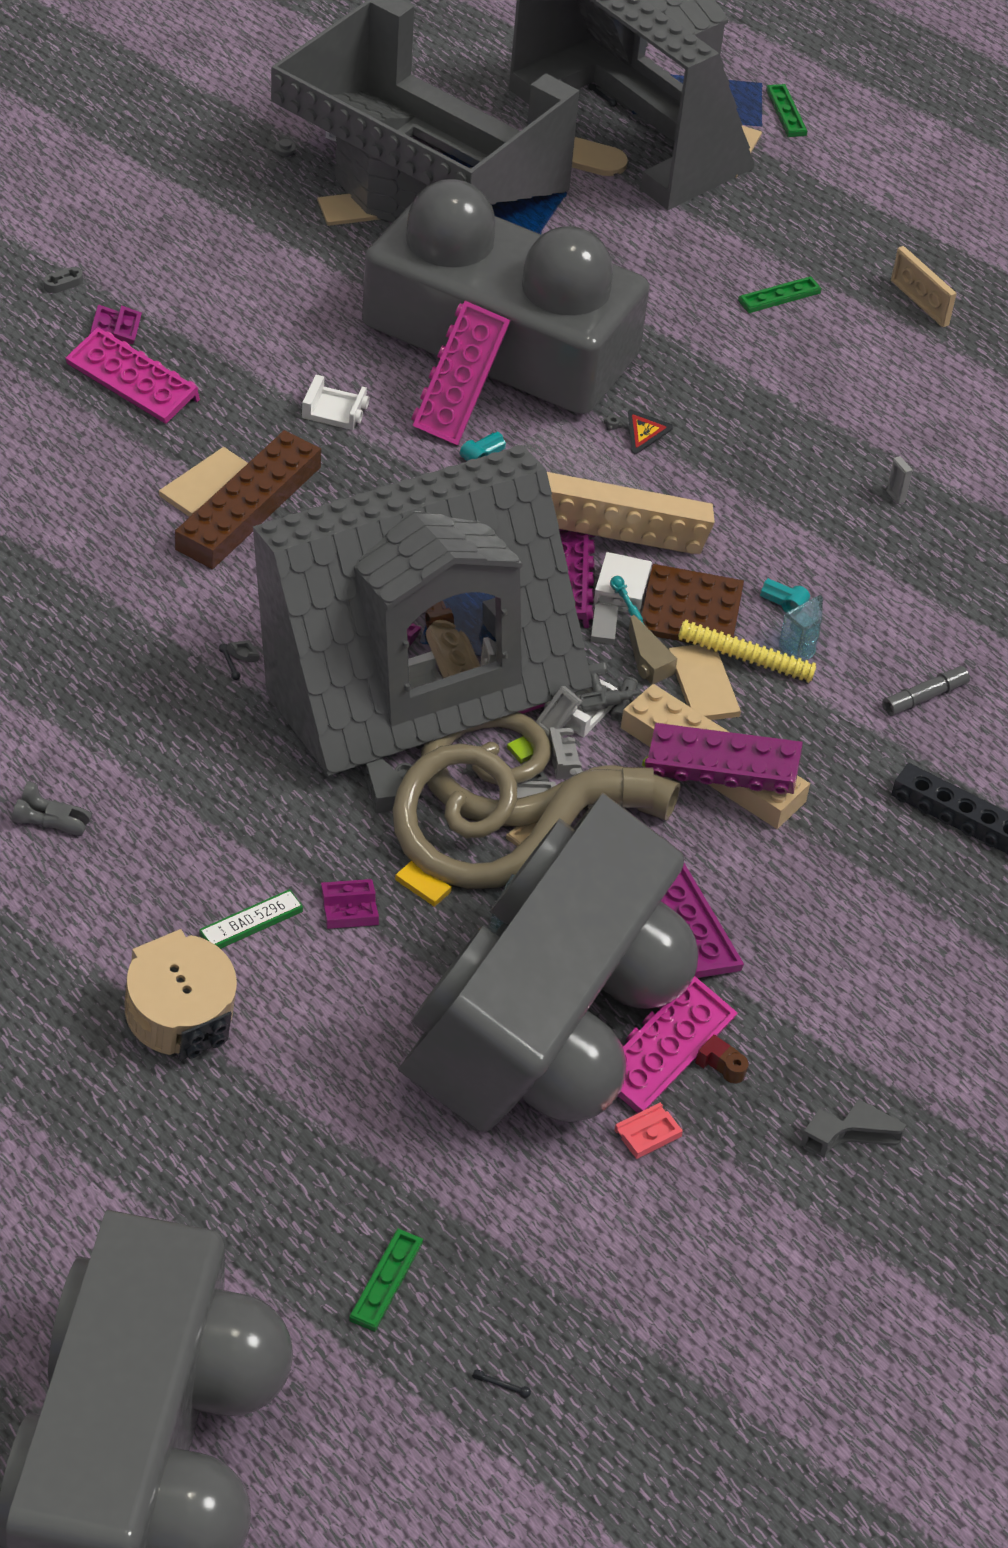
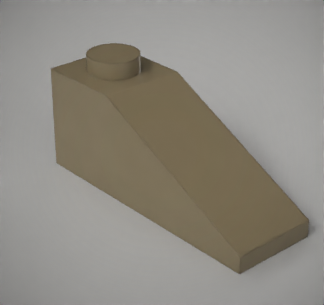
(651, 655)

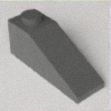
(382, 784)

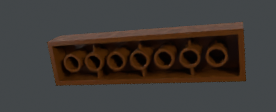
(247, 499)

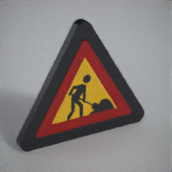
(645, 430)

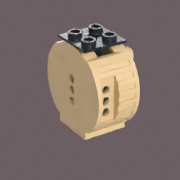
(180, 995)

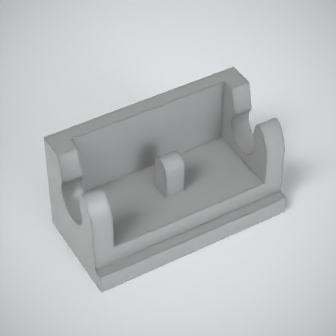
(564, 753)

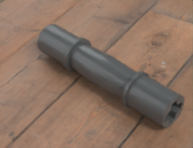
(926, 690)

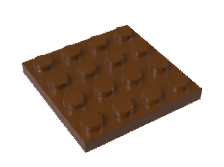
(691, 596)

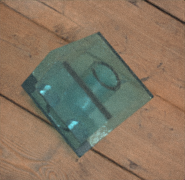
(802, 629)

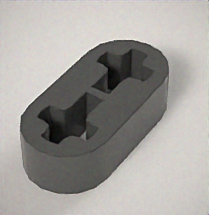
(63, 280)

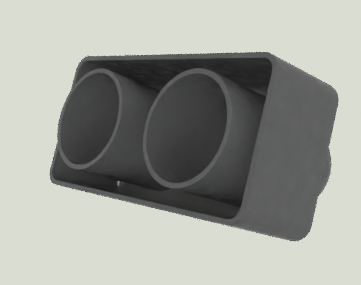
(568, 305)
(517, 1000)
(130, 1366)

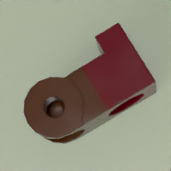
(723, 1059)

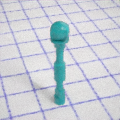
(618, 584)

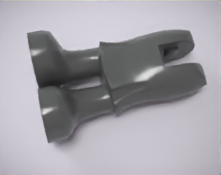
(57, 815)

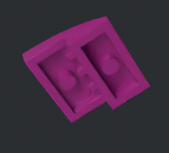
(120, 323)
(349, 903)

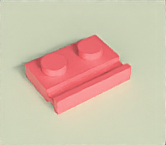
(648, 1130)

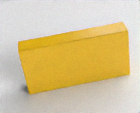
(422, 884)

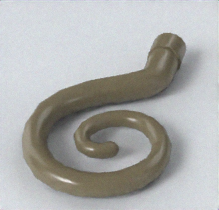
(627, 787)
(529, 808)

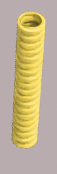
(747, 651)

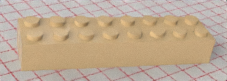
(631, 514)
(660, 707)

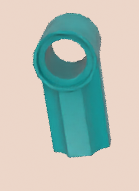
(483, 447)
(783, 595)

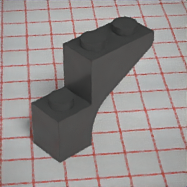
(861, 1125)

